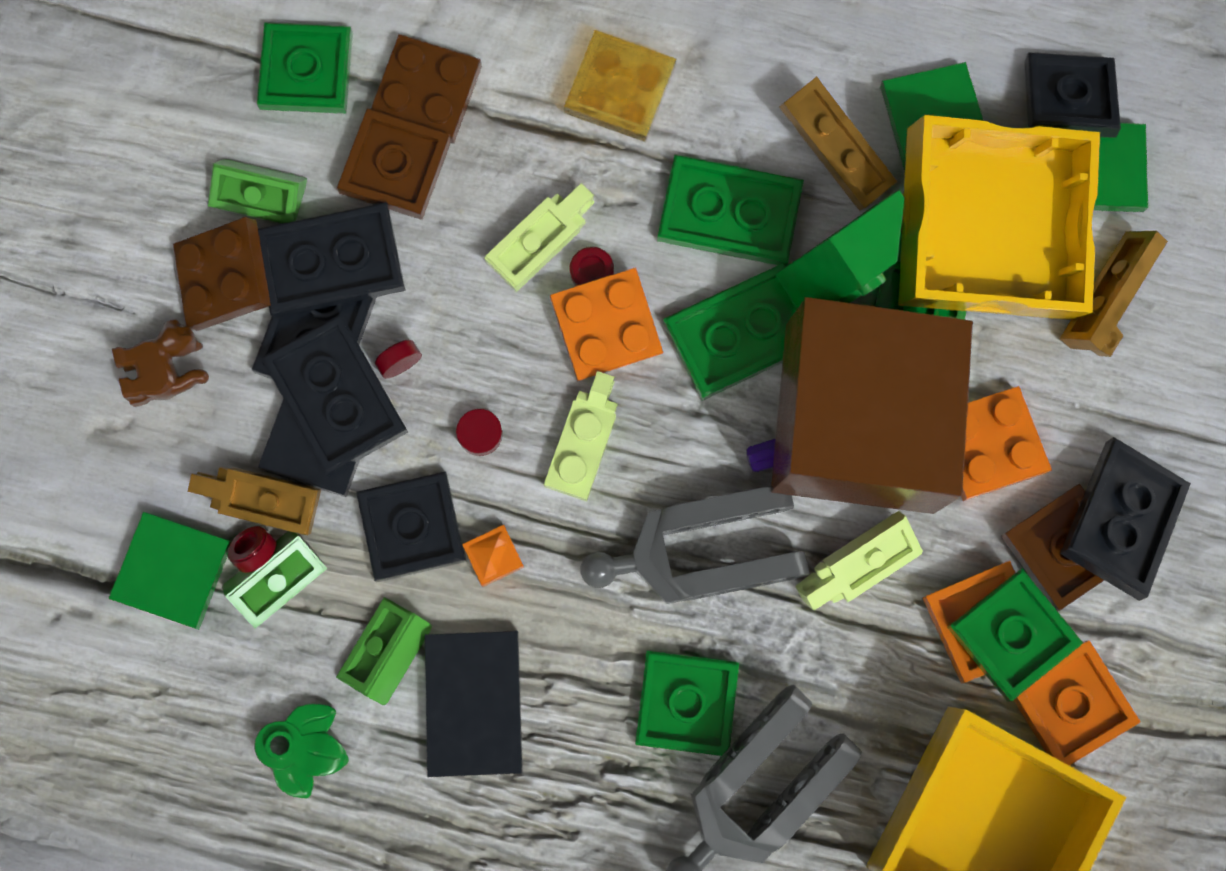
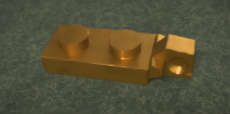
(259, 498)

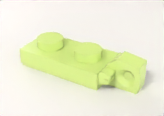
(539, 237)
(583, 440)
(861, 563)

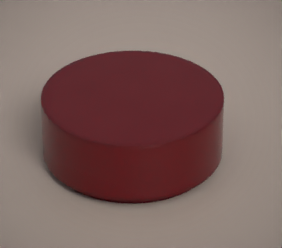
(590, 265)
(398, 358)
(479, 432)
(251, 549)

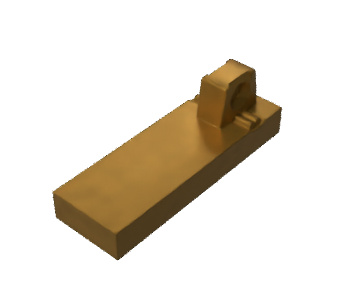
(838, 144)
(1114, 292)

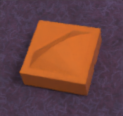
(493, 555)

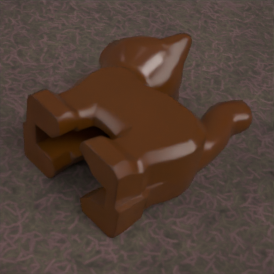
(155, 367)

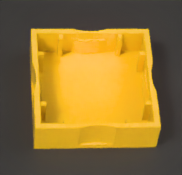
(998, 218)

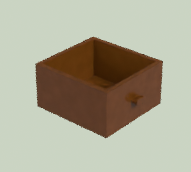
(873, 406)

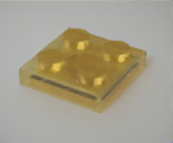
(620, 86)

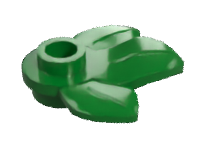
(308, 750)

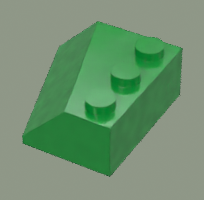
(850, 259)

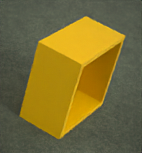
(994, 807)

